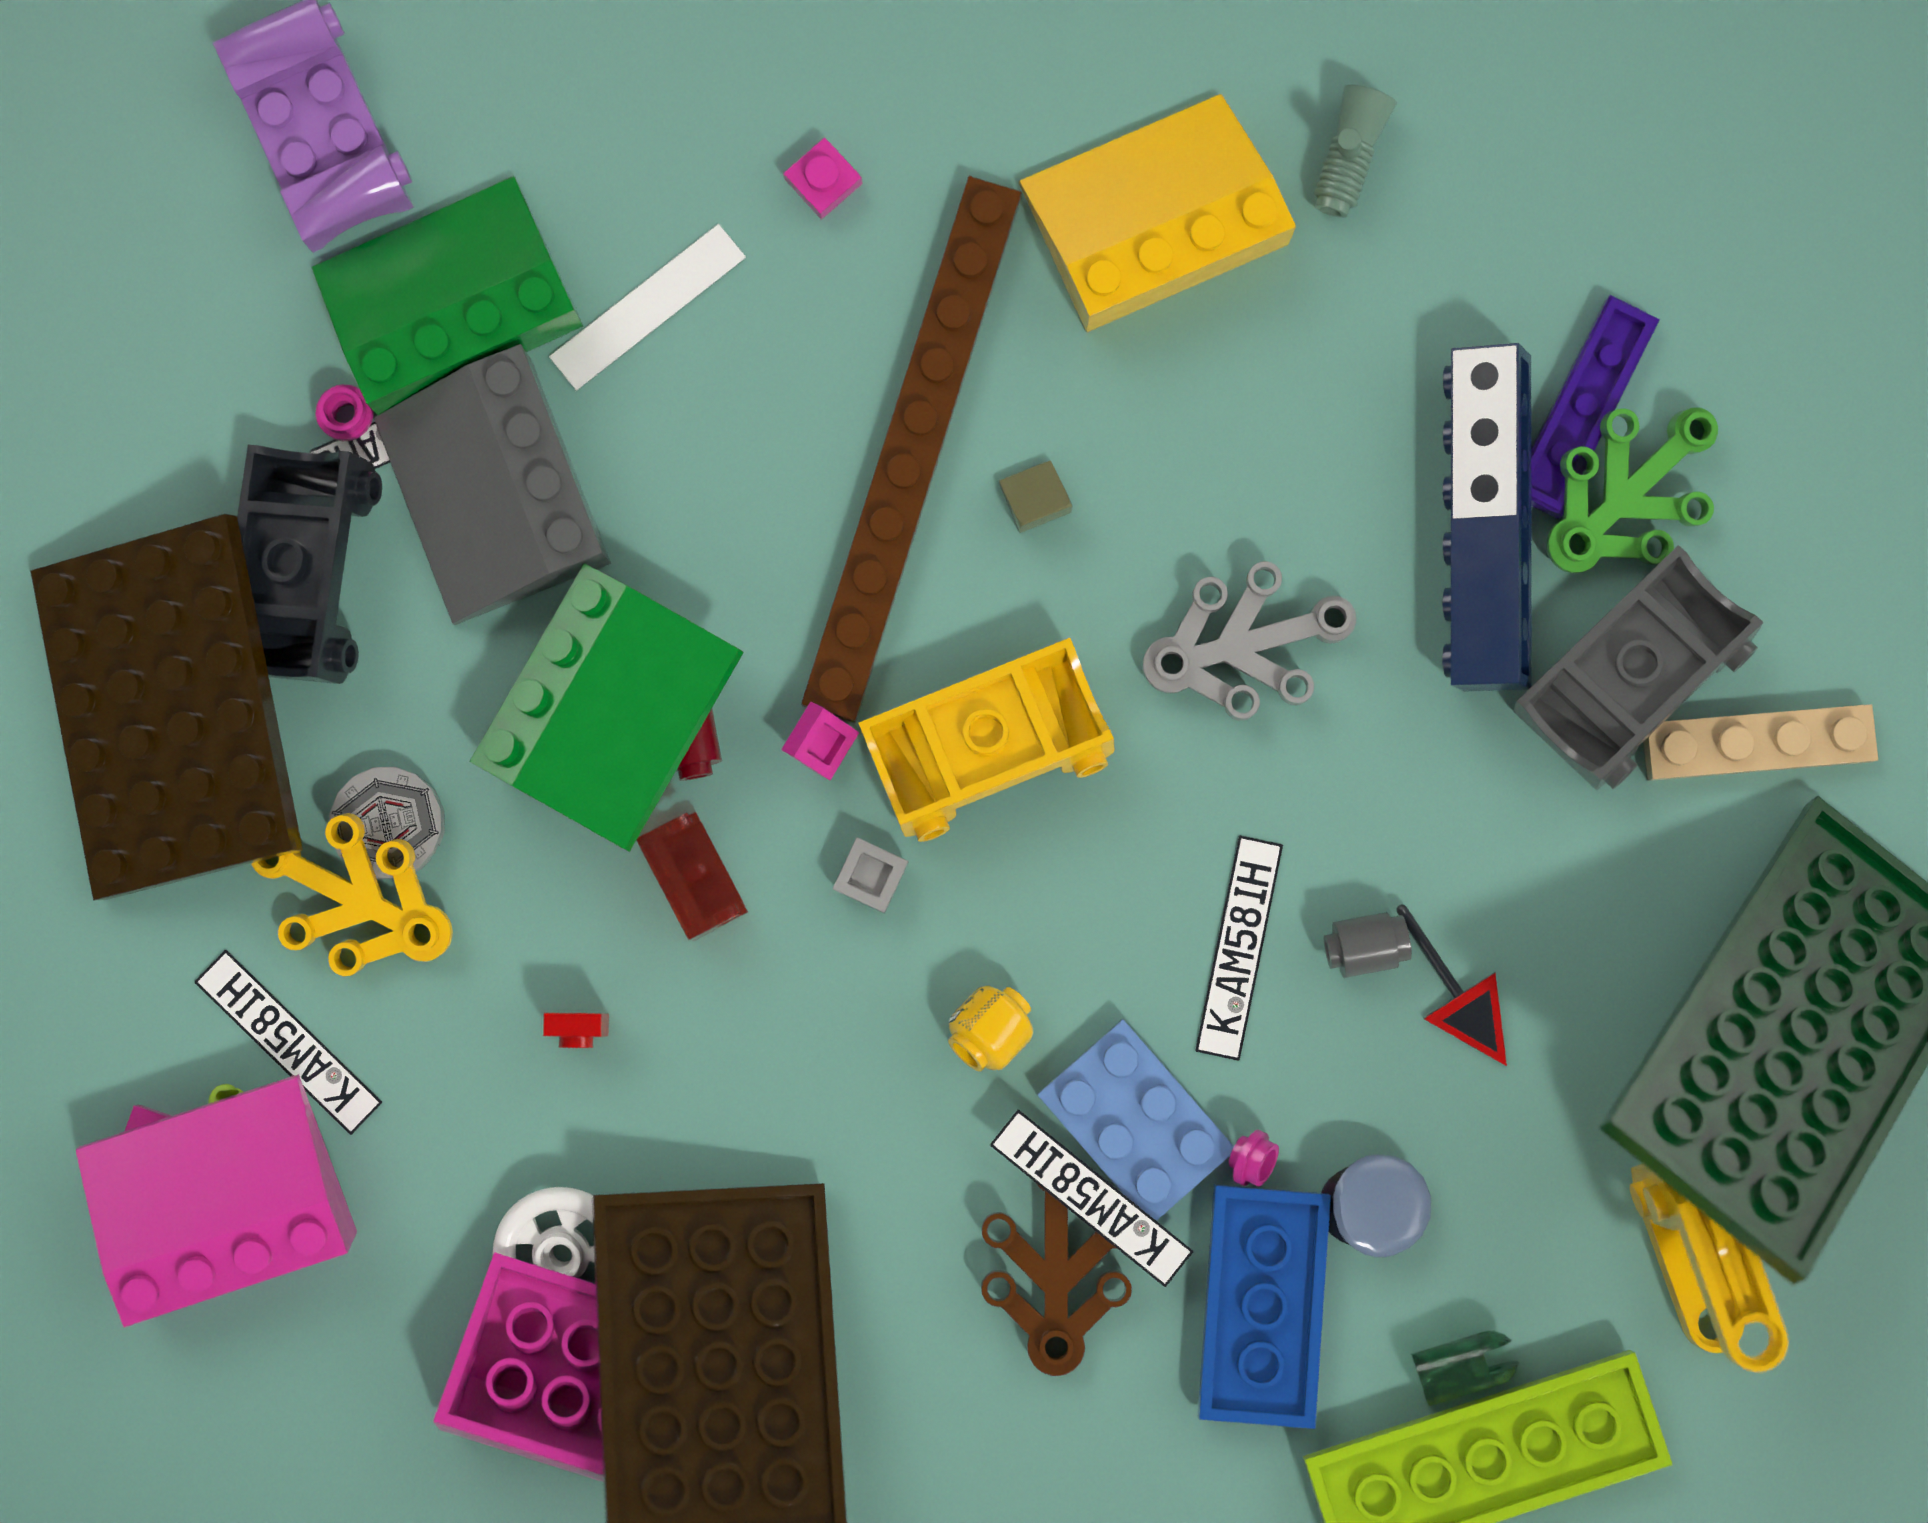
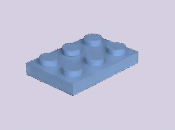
(1136, 1121)

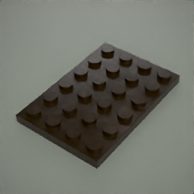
(166, 708)
(717, 1357)

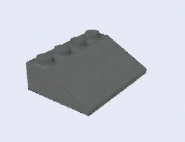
(490, 485)

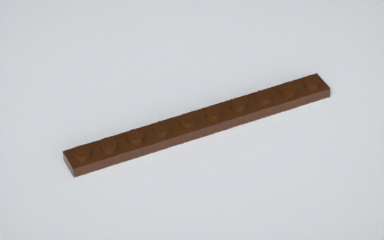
(912, 448)

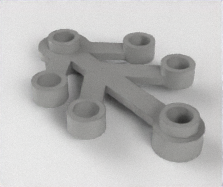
(1240, 646)

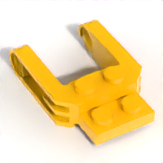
(1708, 1271)

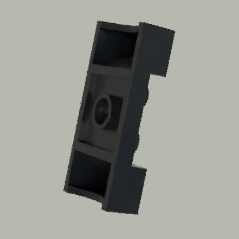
(295, 547)

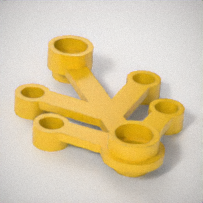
(363, 901)

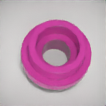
(332, 401)
(1253, 1159)

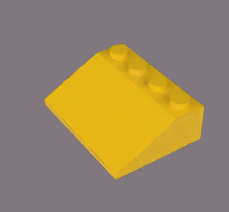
(1158, 211)

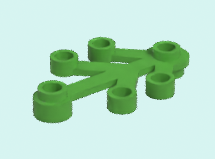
(1625, 495)

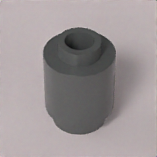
(1368, 944)

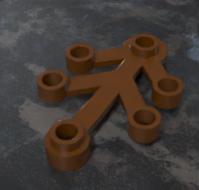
(1055, 1278)

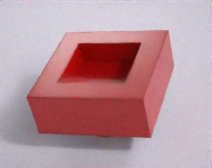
(576, 1029)

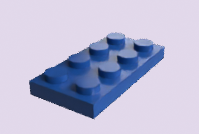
(1264, 1306)

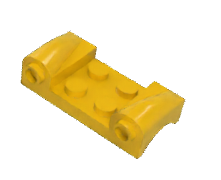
(987, 737)

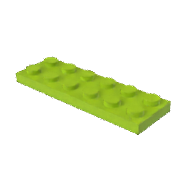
(1498, 1451)

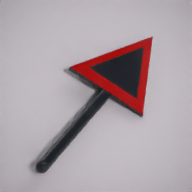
(1472, 1014)

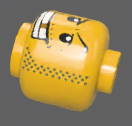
(990, 1028)

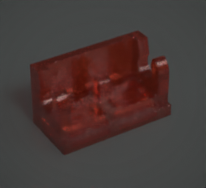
(692, 875)

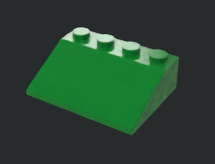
(444, 294)
(606, 707)

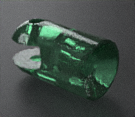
(1461, 1367)

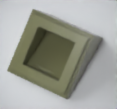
(1035, 496)

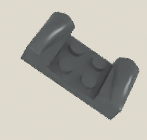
(1637, 669)

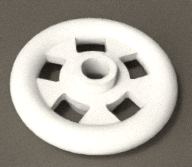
(520, 1227)

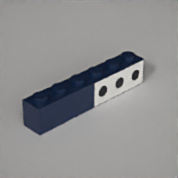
(1489, 518)

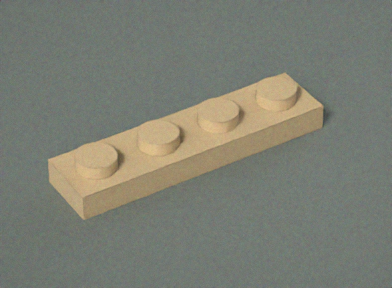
(1761, 742)

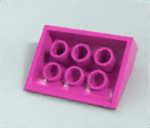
(213, 1200)
(529, 1369)

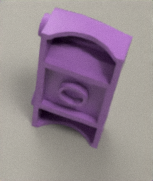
(313, 121)

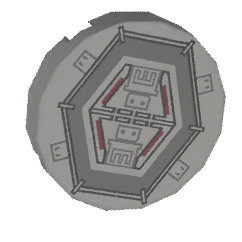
(392, 807)

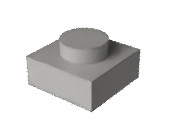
(870, 875)

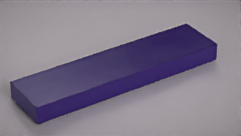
(1587, 396)

